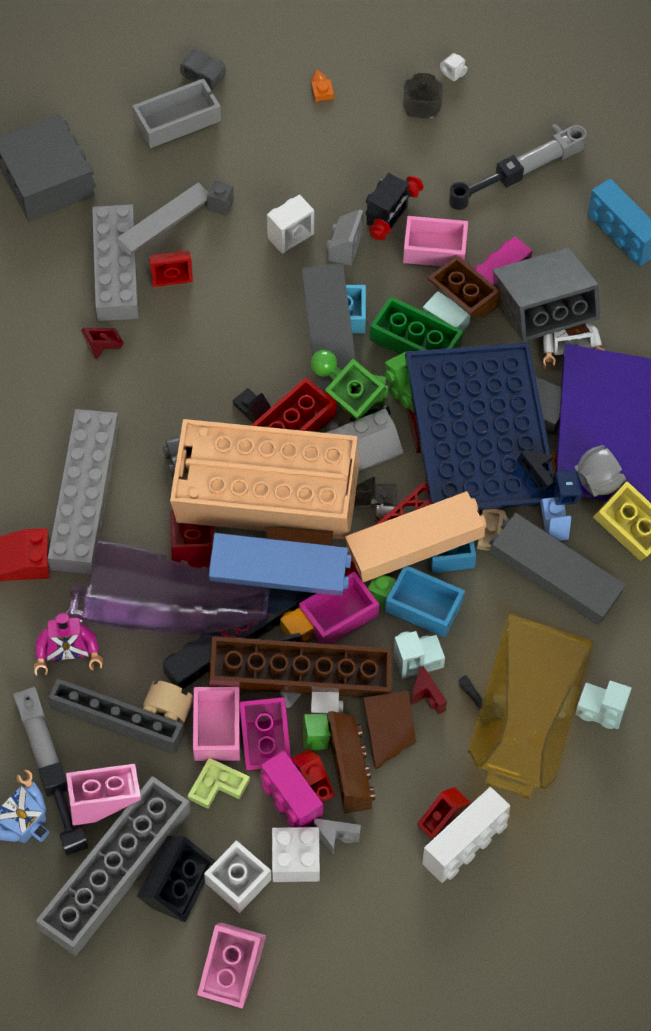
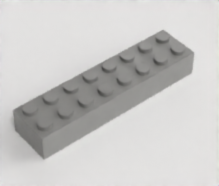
(83, 491)
(113, 866)

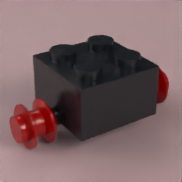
(389, 203)

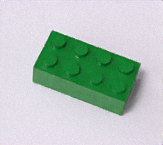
(410, 329)

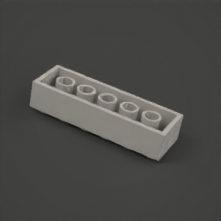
(113, 268)

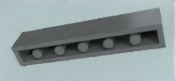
(116, 716)

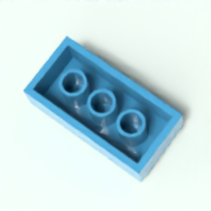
(621, 221)

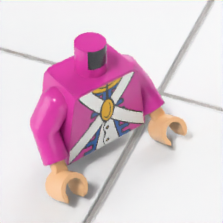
(66, 640)

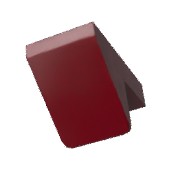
(100, 339)
(427, 689)

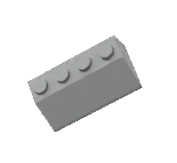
(376, 439)

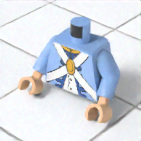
(24, 813)

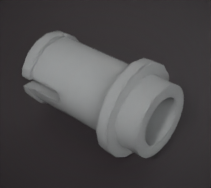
(382, 511)

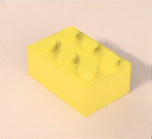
(628, 520)

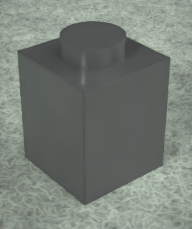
(220, 197)

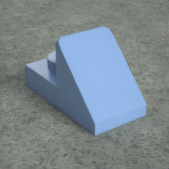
(555, 519)

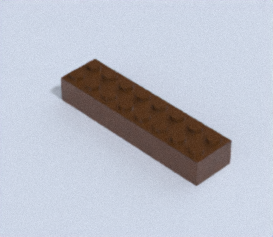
(299, 667)

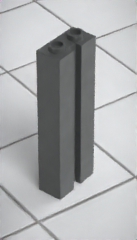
(328, 315)
(556, 568)

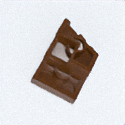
(389, 725)

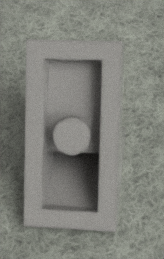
(333, 830)

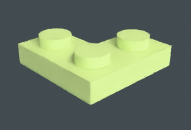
(217, 777)

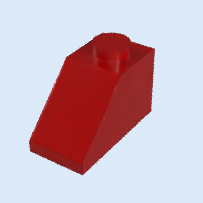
(443, 811)

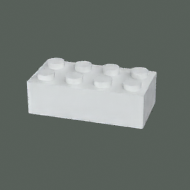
(466, 835)

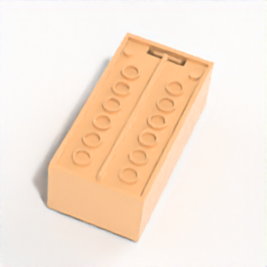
(265, 478)

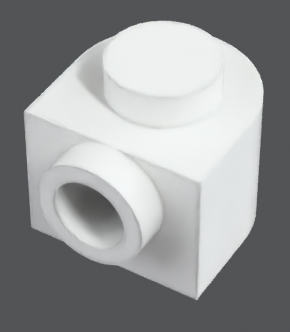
(453, 67)

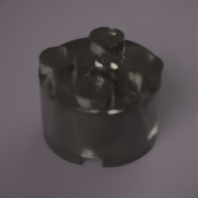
(422, 96)

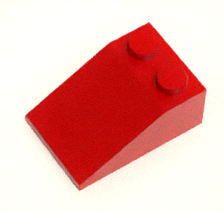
(25, 555)

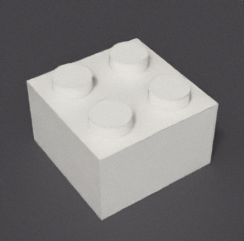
(290, 223)
(295, 854)
(237, 876)

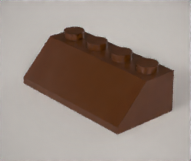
(349, 762)

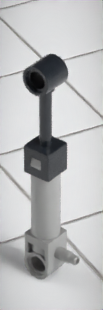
(512, 169)
(48, 765)

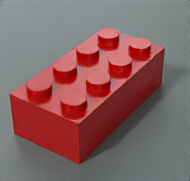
(300, 409)

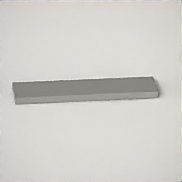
(162, 219)

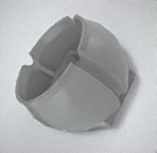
(600, 471)

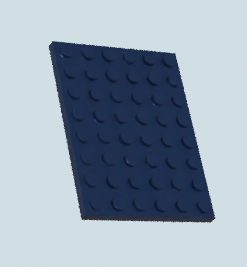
(475, 419)

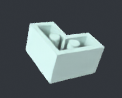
(415, 652)
(604, 705)

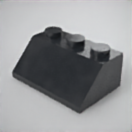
(176, 878)

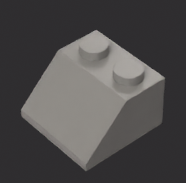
(345, 238)

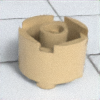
(168, 701)

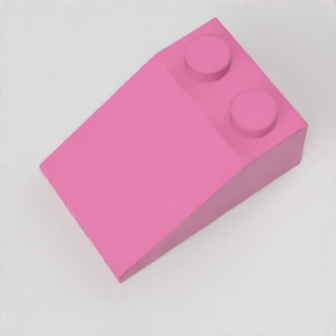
(101, 792)
(231, 964)

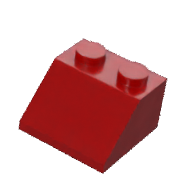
(171, 268)

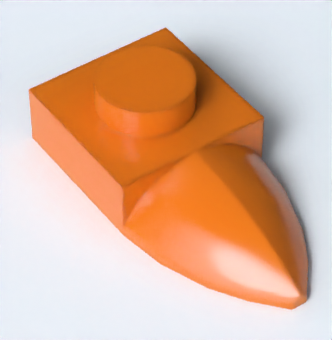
(321, 87)

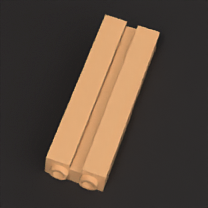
(415, 536)

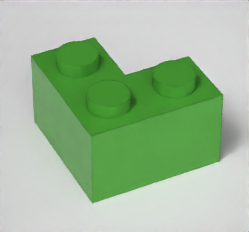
(399, 380)

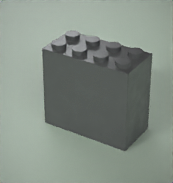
(45, 167)
(547, 294)

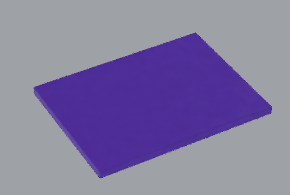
(609, 405)

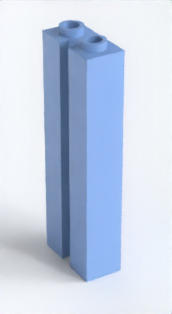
(279, 564)

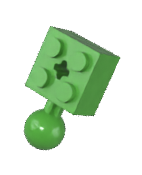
(353, 375)

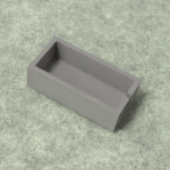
(176, 113)

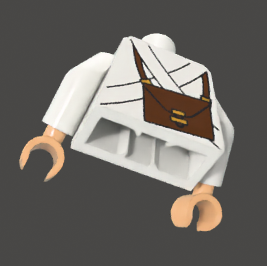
(581, 335)

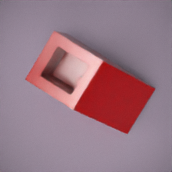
(312, 770)

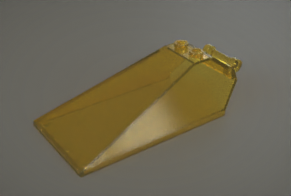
(529, 704)

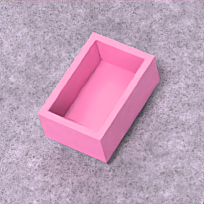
(434, 240)
(216, 723)

